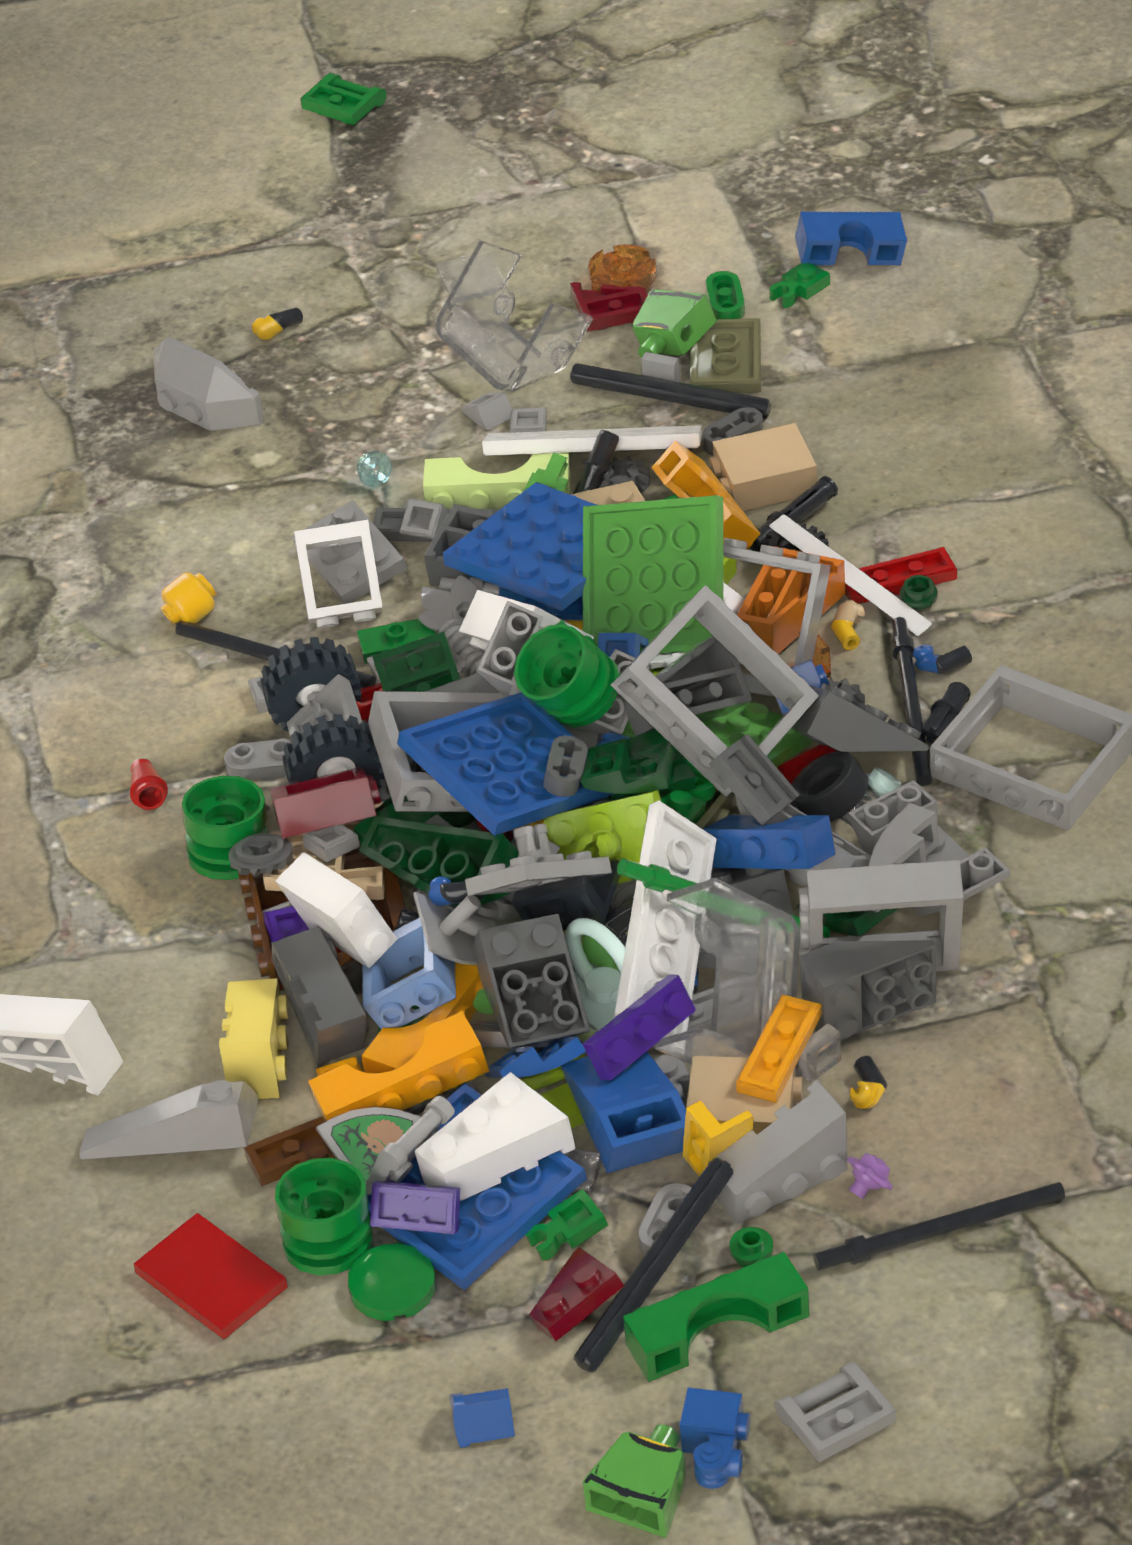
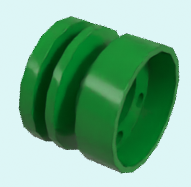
(566, 675)
(216, 818)
(323, 1216)

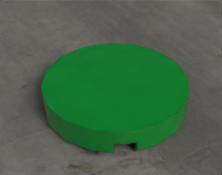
(391, 1282)

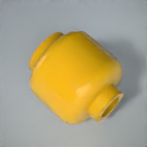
(188, 598)

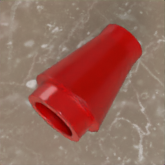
(146, 785)

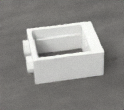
(333, 536)

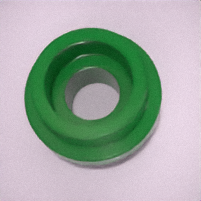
(750, 1245)

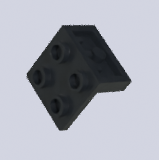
(569, 898)

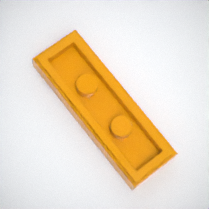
(779, 1048)

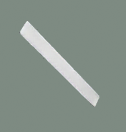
(853, 576)

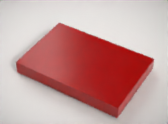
(210, 1275)

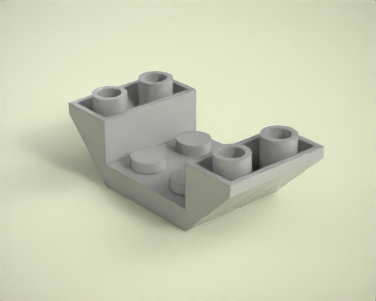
(499, 660)
(977, 870)

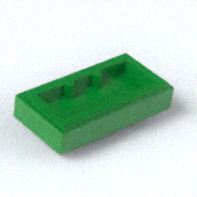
(390, 636)

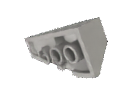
(194, 1120)

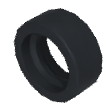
(830, 785)

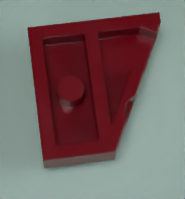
(609, 306)
(574, 1294)

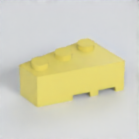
(255, 1035)

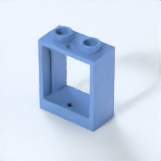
(427, 988)

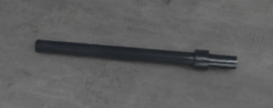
(243, 645)
(902, 651)
(860, 1249)

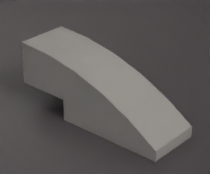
(907, 838)

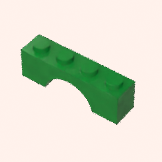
(762, 1293)

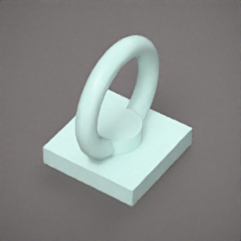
(596, 984)

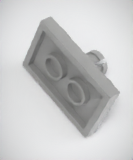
(344, 564)
(535, 866)

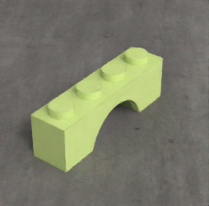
(453, 482)

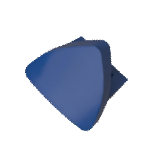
(482, 1416)

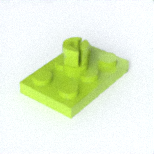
(605, 829)

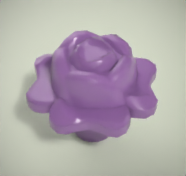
(869, 1174)

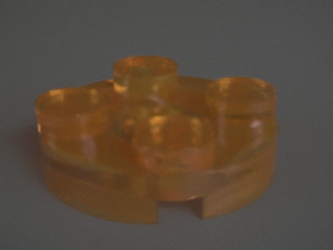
(609, 267)

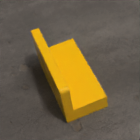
(707, 1138)

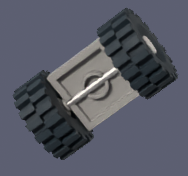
(315, 699)

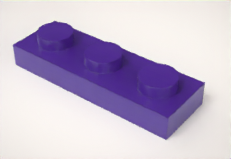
(639, 1027)

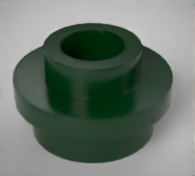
(918, 592)

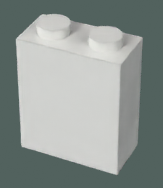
(337, 908)

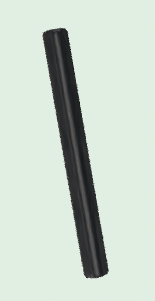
(666, 390)
(653, 1264)

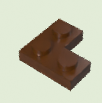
(284, 1150)

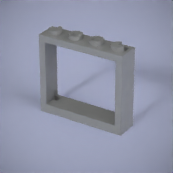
(815, 599)
(1049, 705)
(403, 710)
(675, 720)
(886, 889)

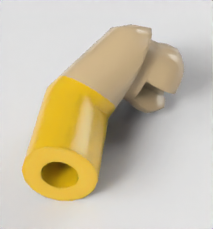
(842, 624)

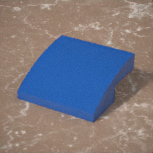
(528, 1062)

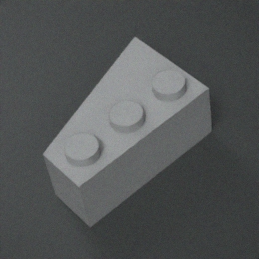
(787, 1156)

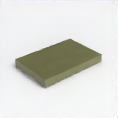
(728, 356)

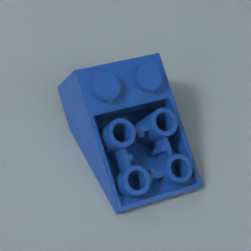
(632, 1115)

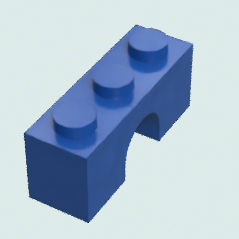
(876, 234)
(789, 844)

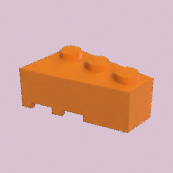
(779, 600)

